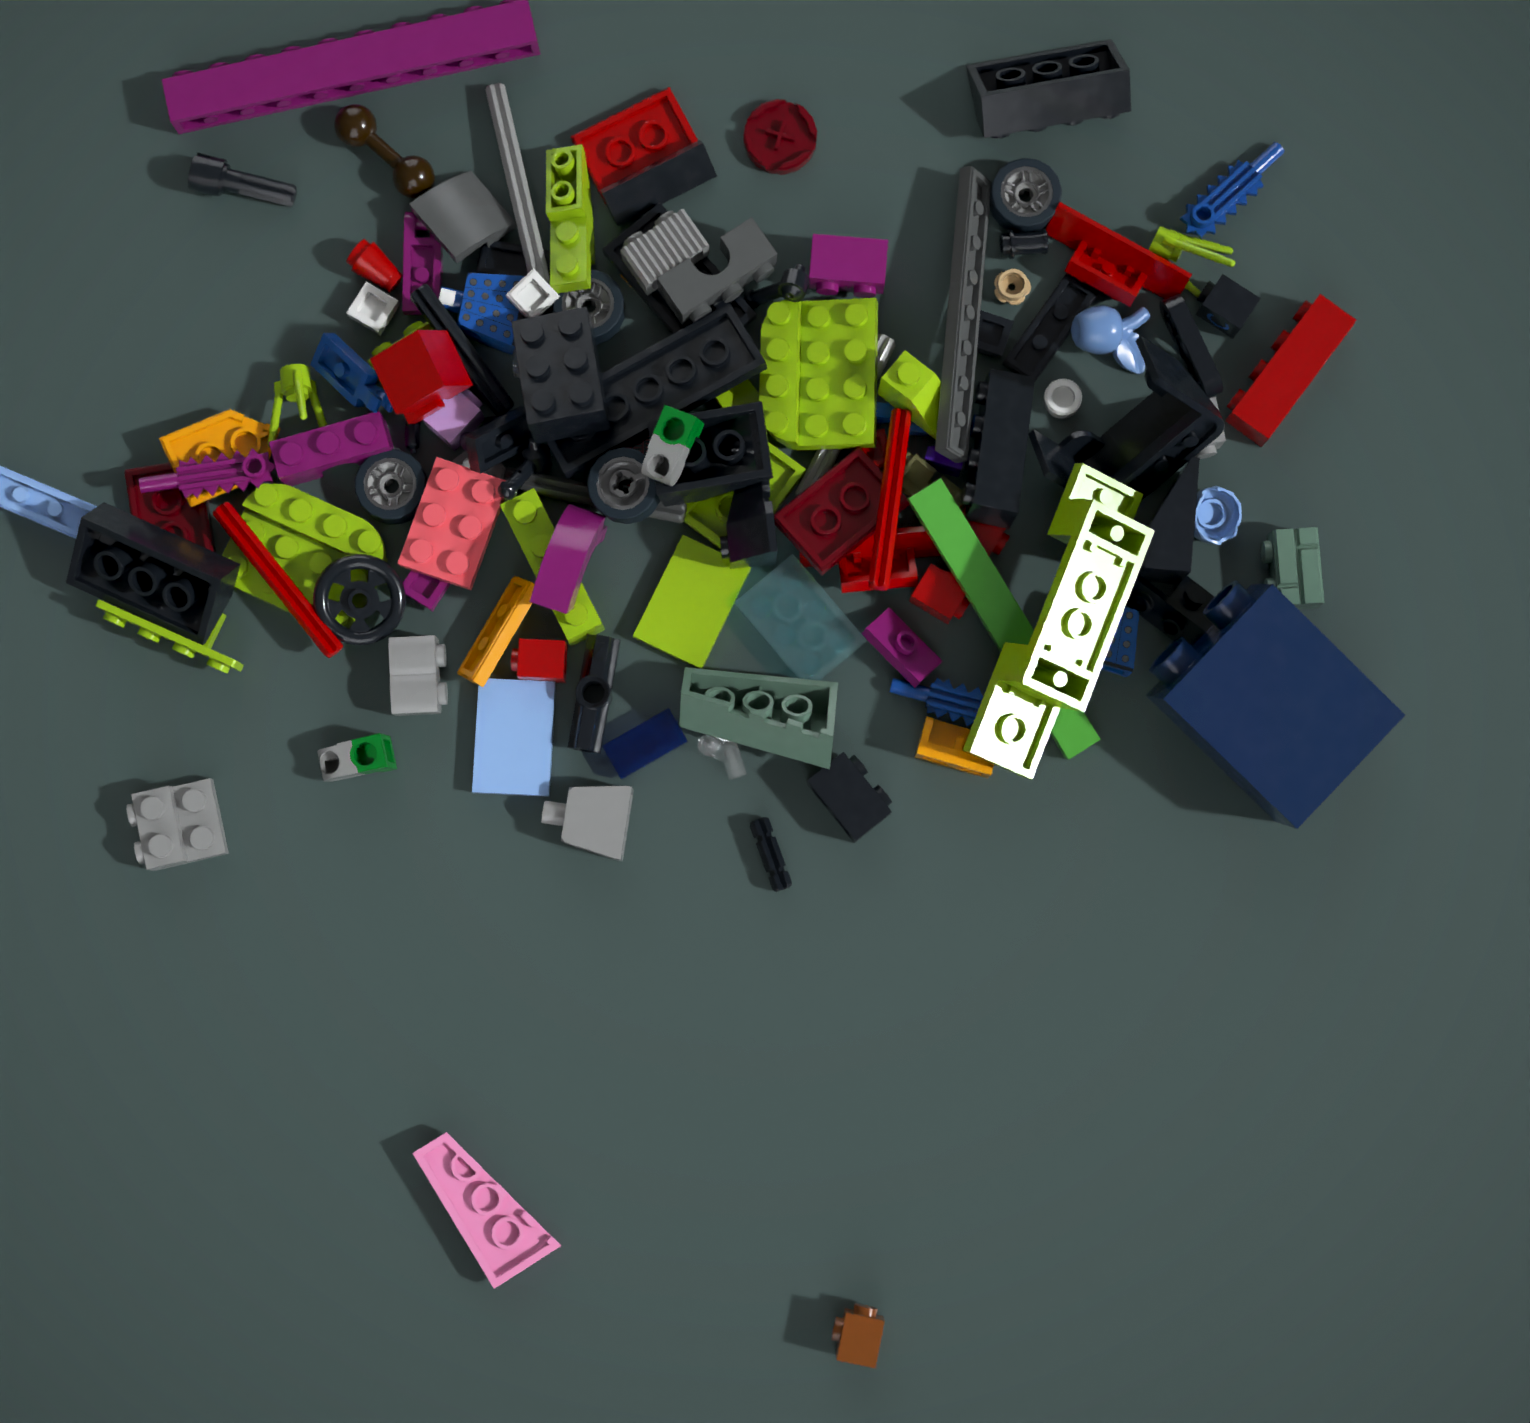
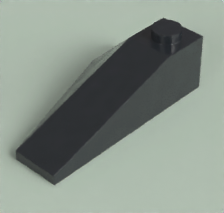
(750, 528)

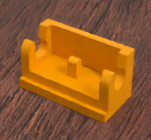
(944, 745)

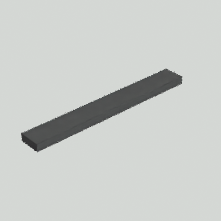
(963, 315)

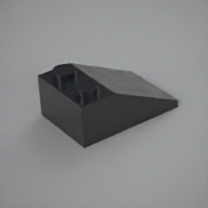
(725, 456)
(1171, 546)

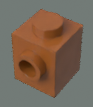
(858, 1335)

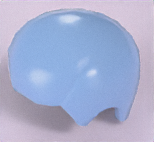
(1216, 515)

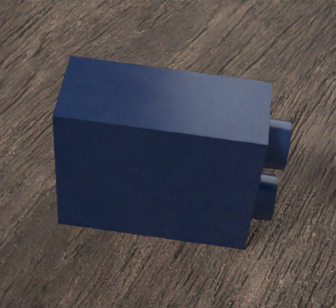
(1272, 701)

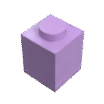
(456, 418)

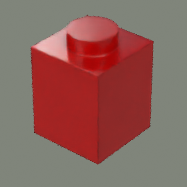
(540, 660)

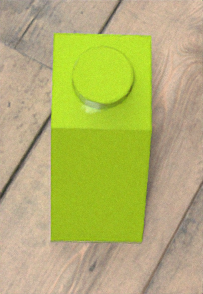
(913, 387)

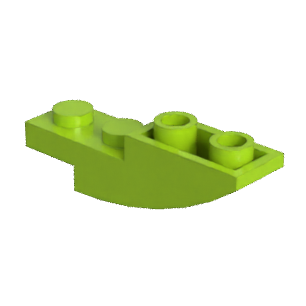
(570, 219)

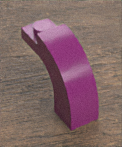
(567, 558)

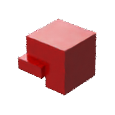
(421, 373)

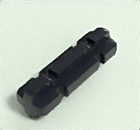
(770, 854)

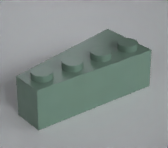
(762, 712)

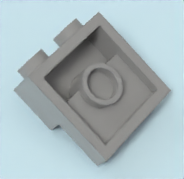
(177, 825)

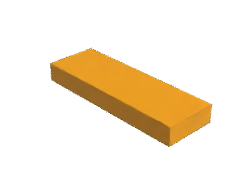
(497, 632)

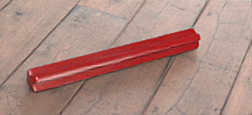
(890, 499)
(277, 579)

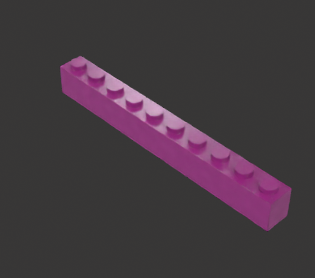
(350, 66)

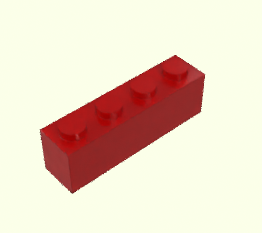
(1290, 370)

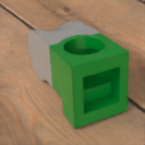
(670, 445)
(357, 757)

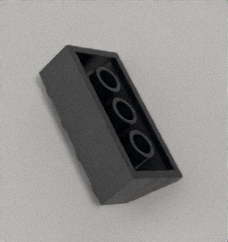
(1049, 89)
(151, 572)

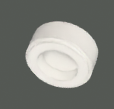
(1062, 398)

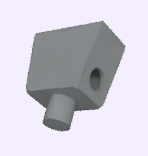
(593, 818)

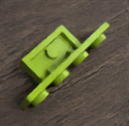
(181, 644)

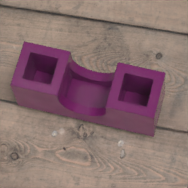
(309, 453)

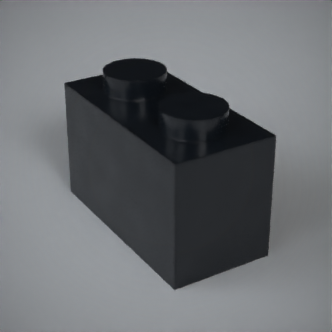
(850, 796)

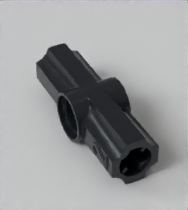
(597, 669)

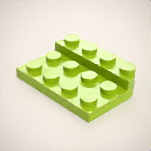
(820, 373)
(303, 539)

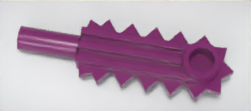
(210, 475)

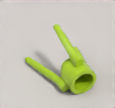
(1171, 243)
(297, 387)

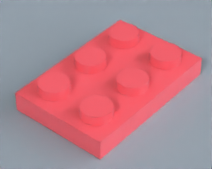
(452, 524)

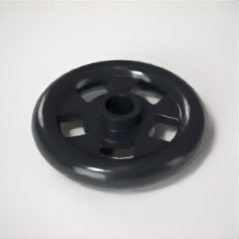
(378, 573)

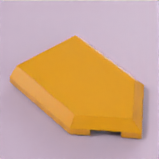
(217, 434)

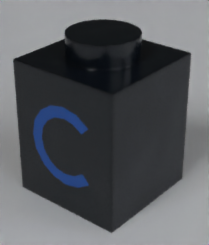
(1226, 305)

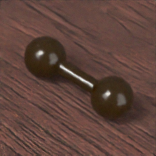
(357, 127)

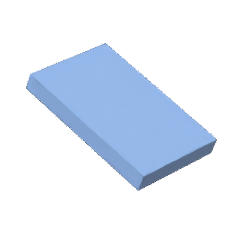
(514, 737)

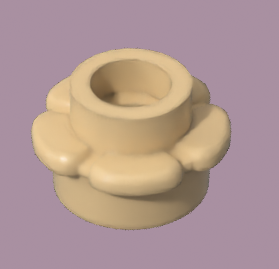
(1014, 277)

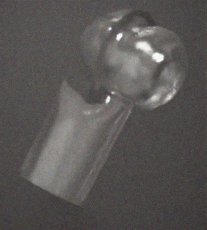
(724, 751)

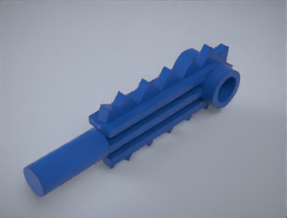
(1231, 191)
(942, 698)

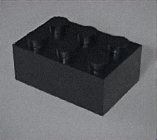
(560, 375)

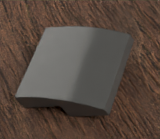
(462, 215)

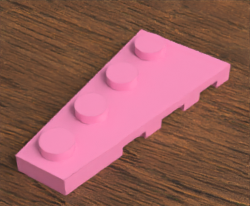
(488, 1218)

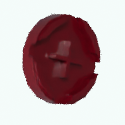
(780, 137)

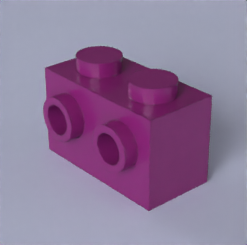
(848, 265)

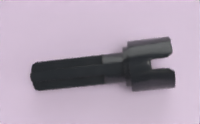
(215, 176)

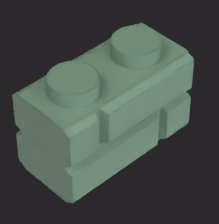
(1295, 565)

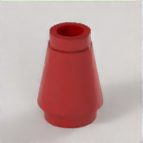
(372, 264)

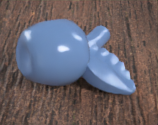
(1104, 331)

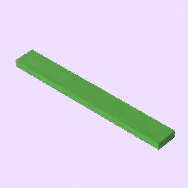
(989, 595)

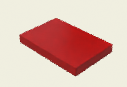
(634, 138)

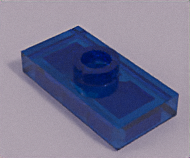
(645, 744)

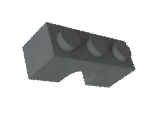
(694, 293)

